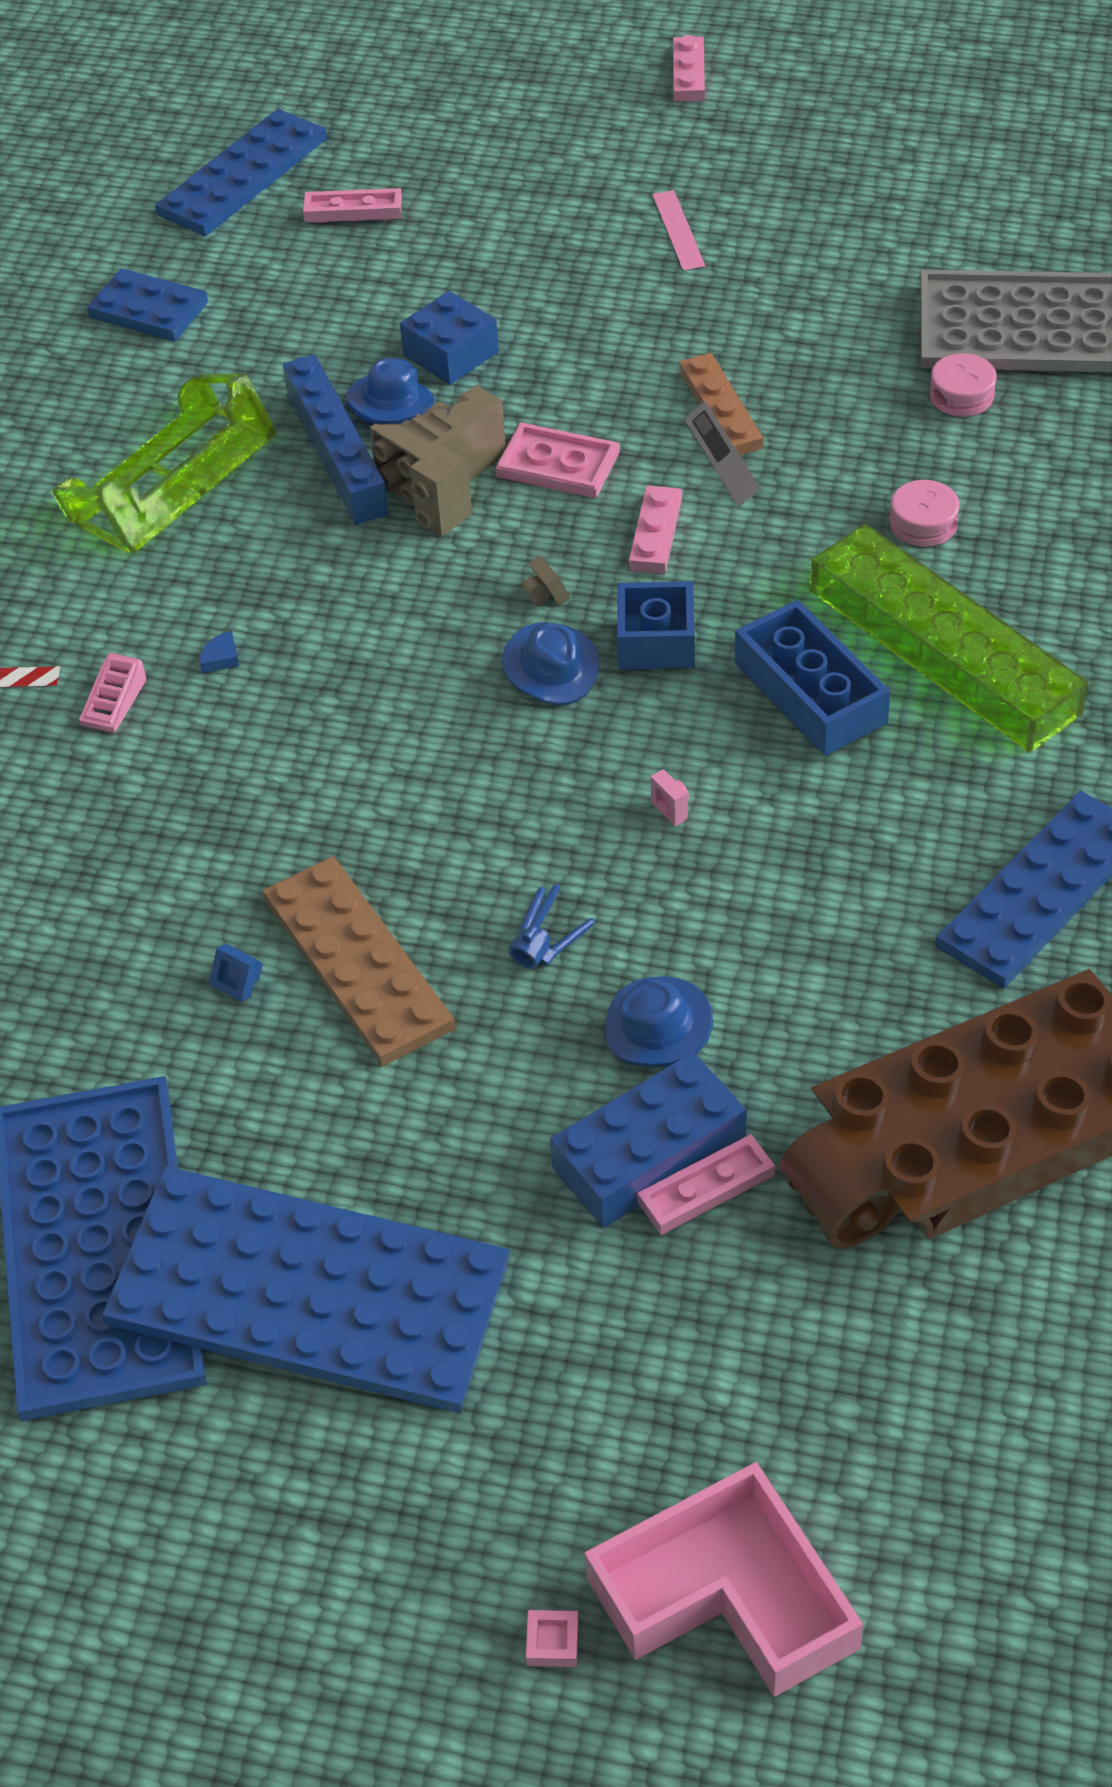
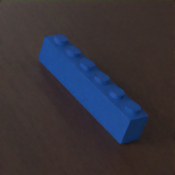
(335, 439)

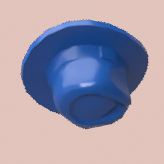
(389, 393)
(551, 663)
(658, 1021)

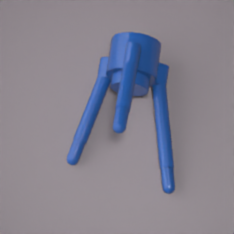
(532, 941)

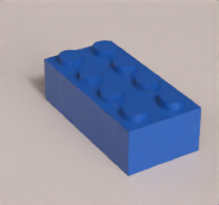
(812, 677)
(646, 1137)

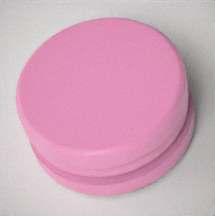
(962, 385)
(924, 513)

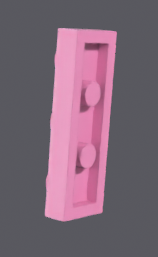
(688, 68)
(352, 205)
(655, 530)
(706, 1184)

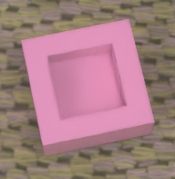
(669, 797)
(552, 1638)

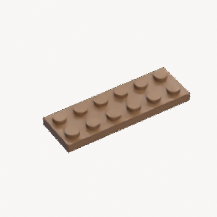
(359, 961)

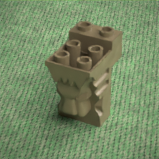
(439, 455)

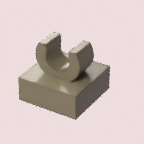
(544, 584)

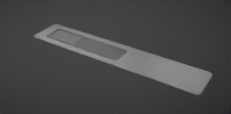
(722, 454)

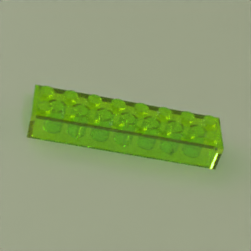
(948, 637)

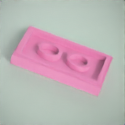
(557, 460)

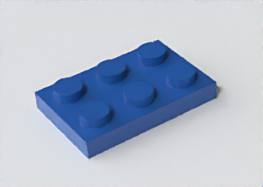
(147, 304)

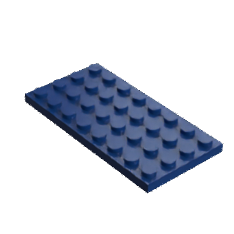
(71, 1204)
(309, 1288)

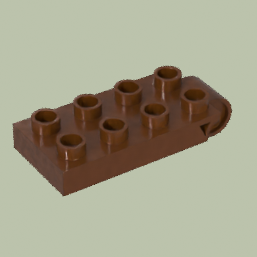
(963, 1117)

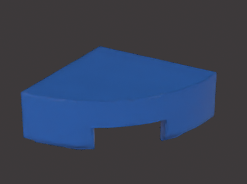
(219, 653)

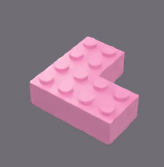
(731, 1556)

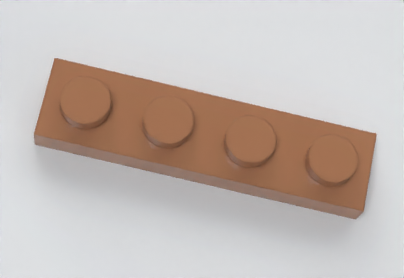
(711, 386)

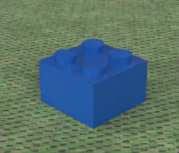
(449, 337)
(655, 625)

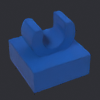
(234, 972)

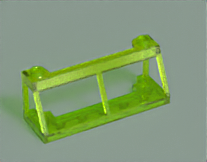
(143, 517)

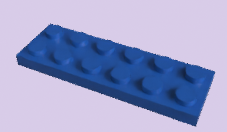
(241, 172)
(1034, 893)

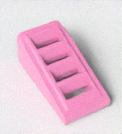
(117, 671)

